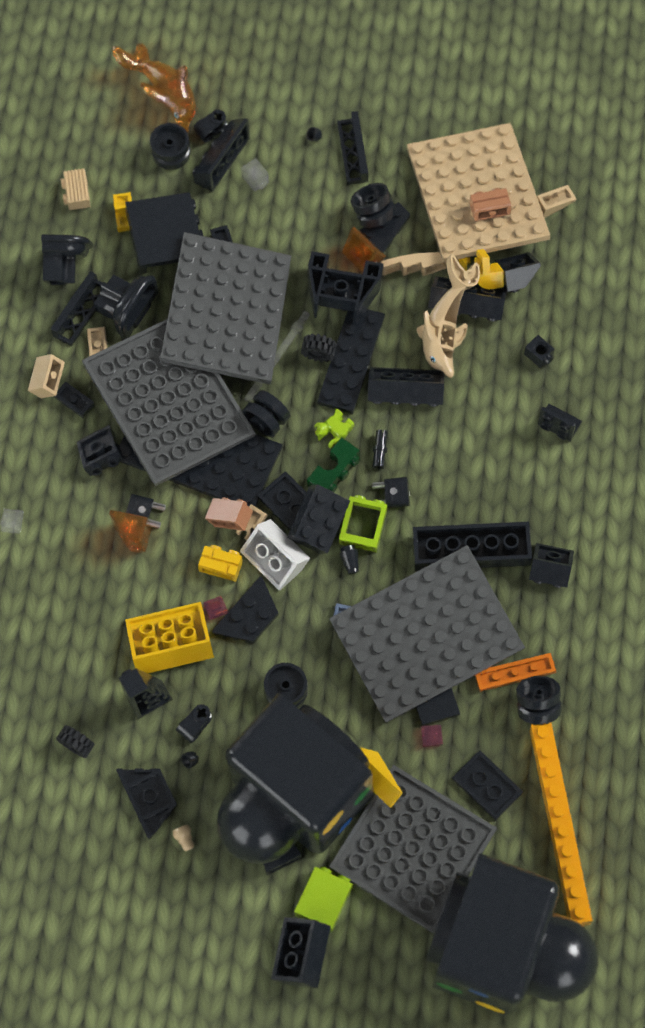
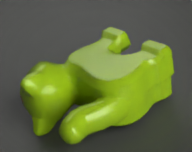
(335, 427)

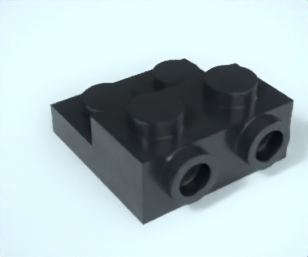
(99, 451)

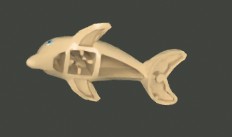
(439, 328)

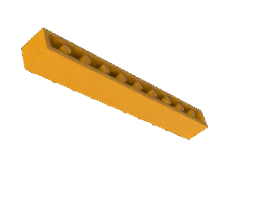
(560, 824)

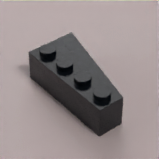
(143, 691)

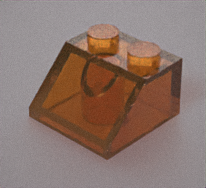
(132, 529)

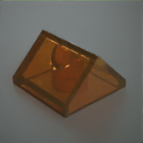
(360, 248)

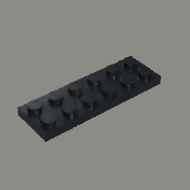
(351, 361)

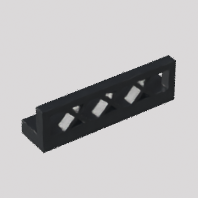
(359, 146)
(72, 309)

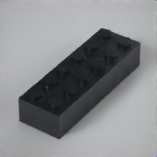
(490, 543)

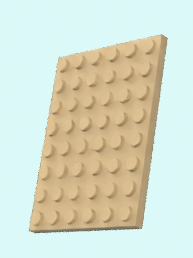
(471, 162)

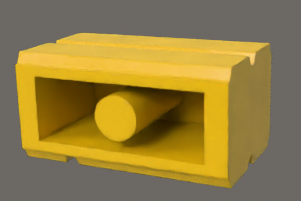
(220, 563)

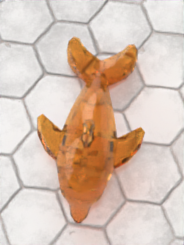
(169, 84)

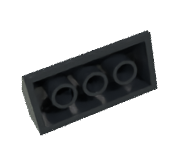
(222, 154)
(475, 301)
(406, 386)

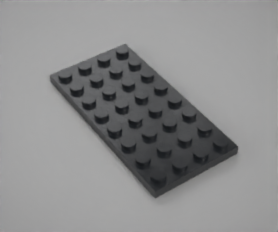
(232, 474)

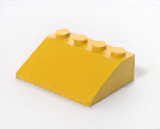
(169, 638)

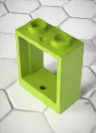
(362, 542)

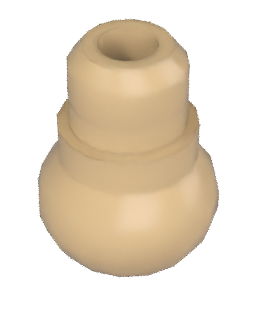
(184, 837)

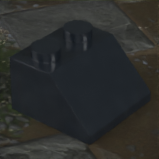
(551, 565)

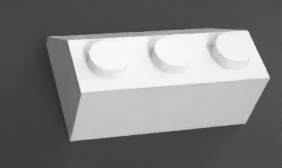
(274, 554)

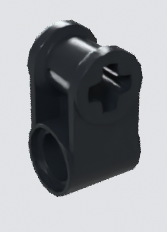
(210, 126)
(193, 725)

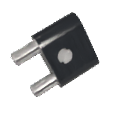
(396, 491)
(142, 506)

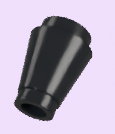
(349, 557)

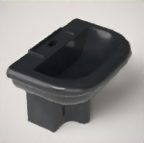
(61, 255)
(126, 302)

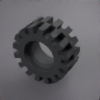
(318, 348)
(75, 741)

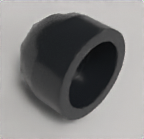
(314, 134)
(190, 759)

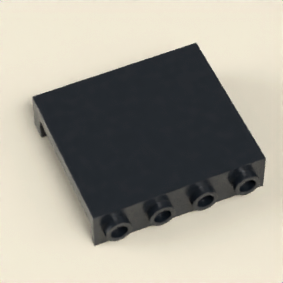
(159, 228)

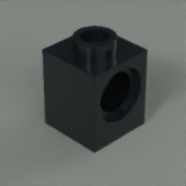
(539, 344)

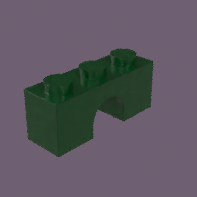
(345, 456)

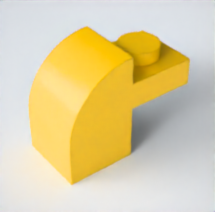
(490, 274)

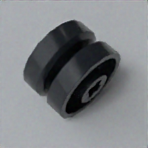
(170, 146)
(373, 205)
(266, 413)
(286, 675)
(539, 700)

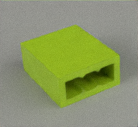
(324, 897)

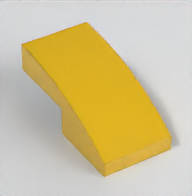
(120, 210)

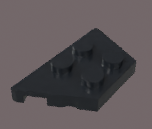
(249, 615)
(149, 797)

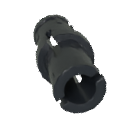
(380, 449)

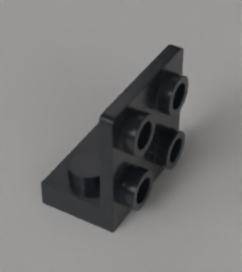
(558, 422)

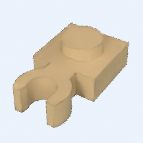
(256, 518)

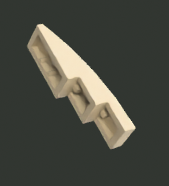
(555, 200)
(424, 262)

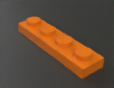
(515, 672)

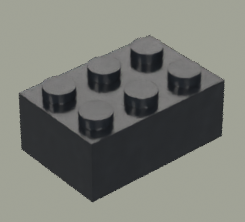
(318, 519)
(301, 952)

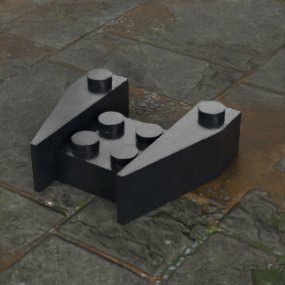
(342, 288)

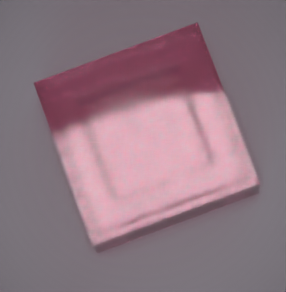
(215, 607)
(431, 735)

